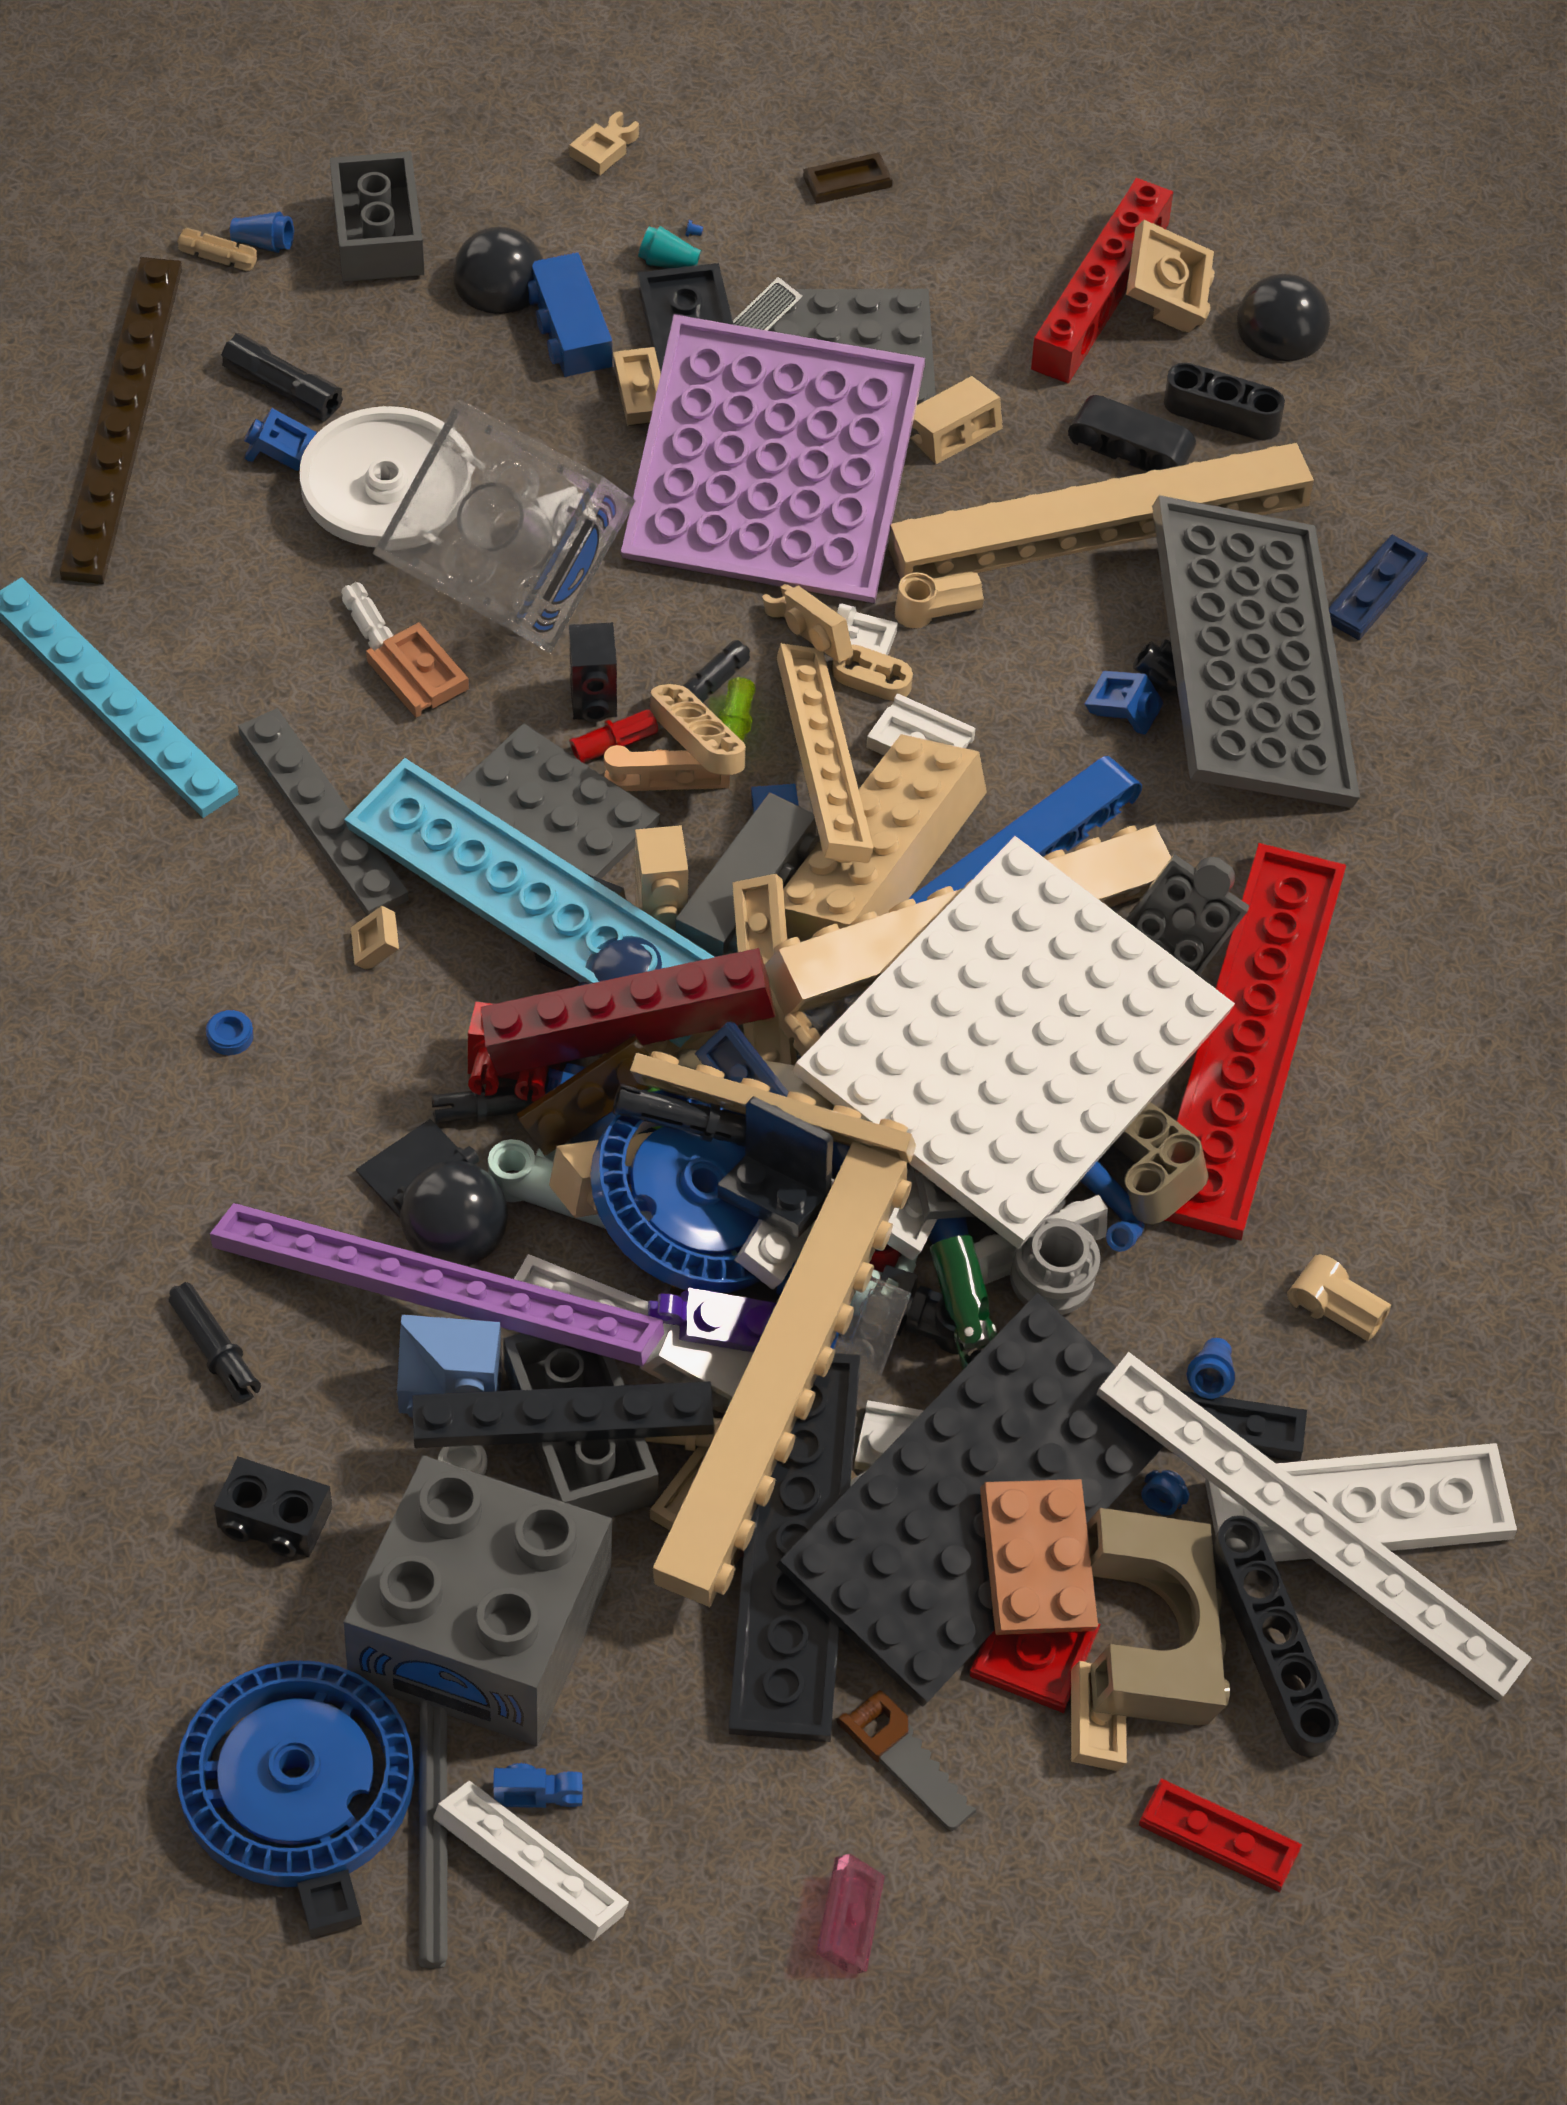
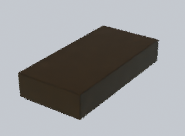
(847, 178)

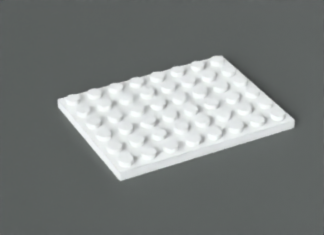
(1016, 1039)

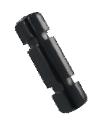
(718, 670)

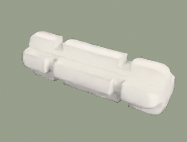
(365, 615)

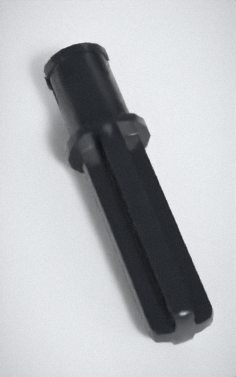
(222, 1355)

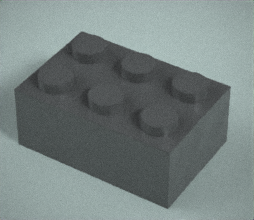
(377, 216)

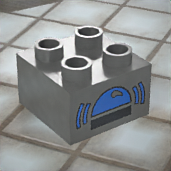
(479, 1599)

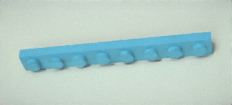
(115, 699)

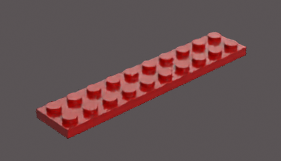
(1248, 1056)

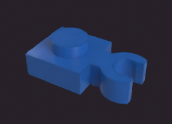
(530, 1787)

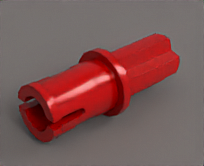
(617, 733)

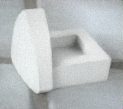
(868, 630)

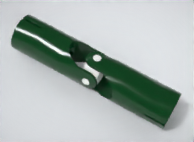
(963, 1293)

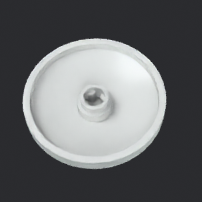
(363, 468)

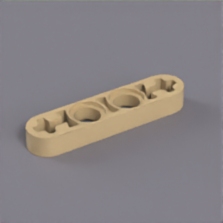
(698, 729)

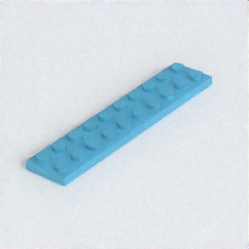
(506, 875)

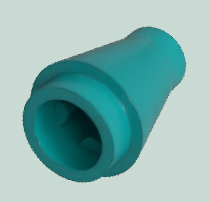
(667, 250)

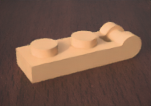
(659, 771)

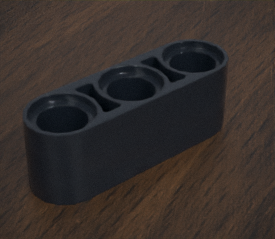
(1224, 401)
(1131, 435)

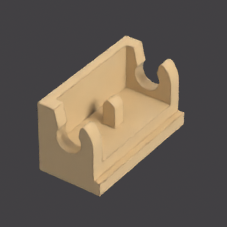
(956, 419)

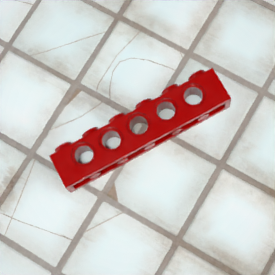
(1097, 284)

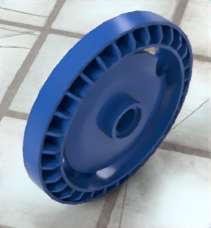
(677, 1183)
(288, 1734)

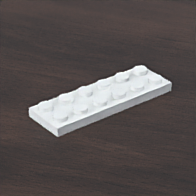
(1398, 1498)

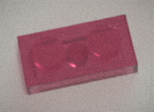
(850, 1914)

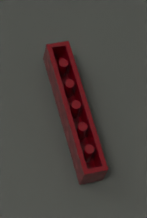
(646, 1004)

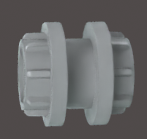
(1058, 1264)

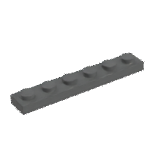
(321, 812)

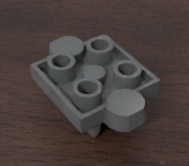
(1190, 910)

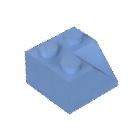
(447, 1357)

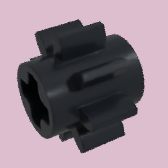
(1157, 665)

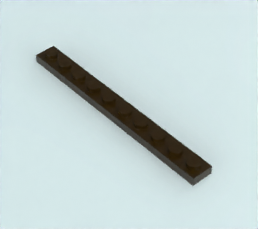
(121, 421)

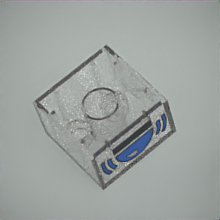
(504, 525)

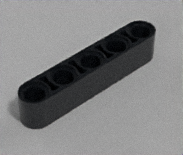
(1273, 1659)

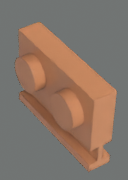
(417, 669)

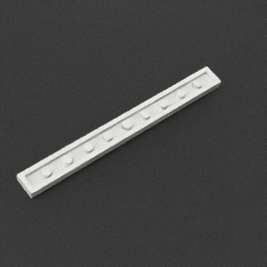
(1314, 1526)

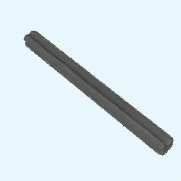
(432, 1837)

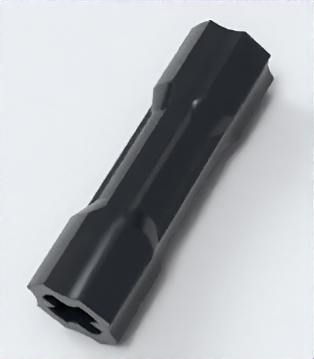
(257, 363)

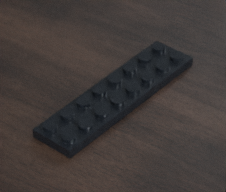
(783, 1638)

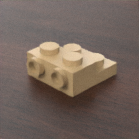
(1171, 276)

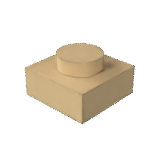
(374, 938)

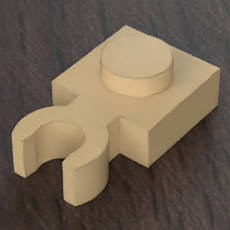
(602, 147)

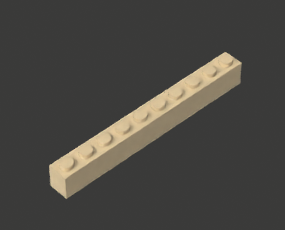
(1094, 513)
(852, 958)
(781, 1376)

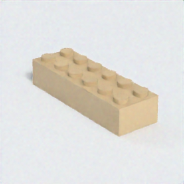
(912, 812)

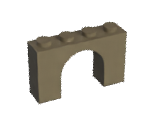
(1179, 1566)

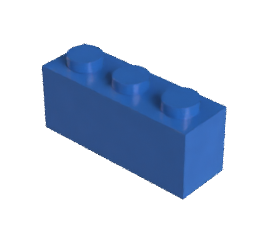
(570, 315)

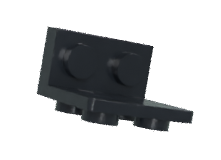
(783, 1169)

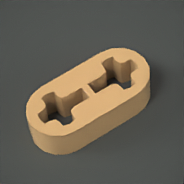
(873, 672)

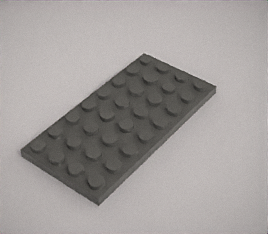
(1254, 653)

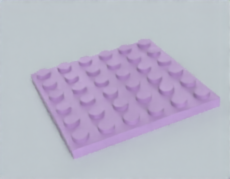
(773, 458)

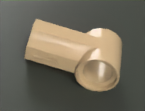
(924, 598)
(1327, 1291)

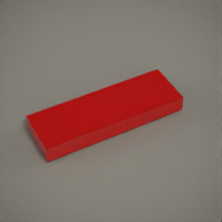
(1220, 1835)

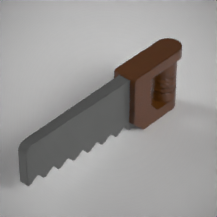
(906, 1759)

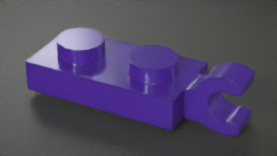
(714, 1318)

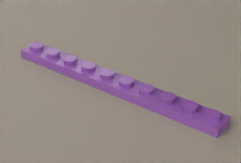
(438, 1284)

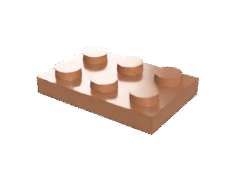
(1038, 1557)

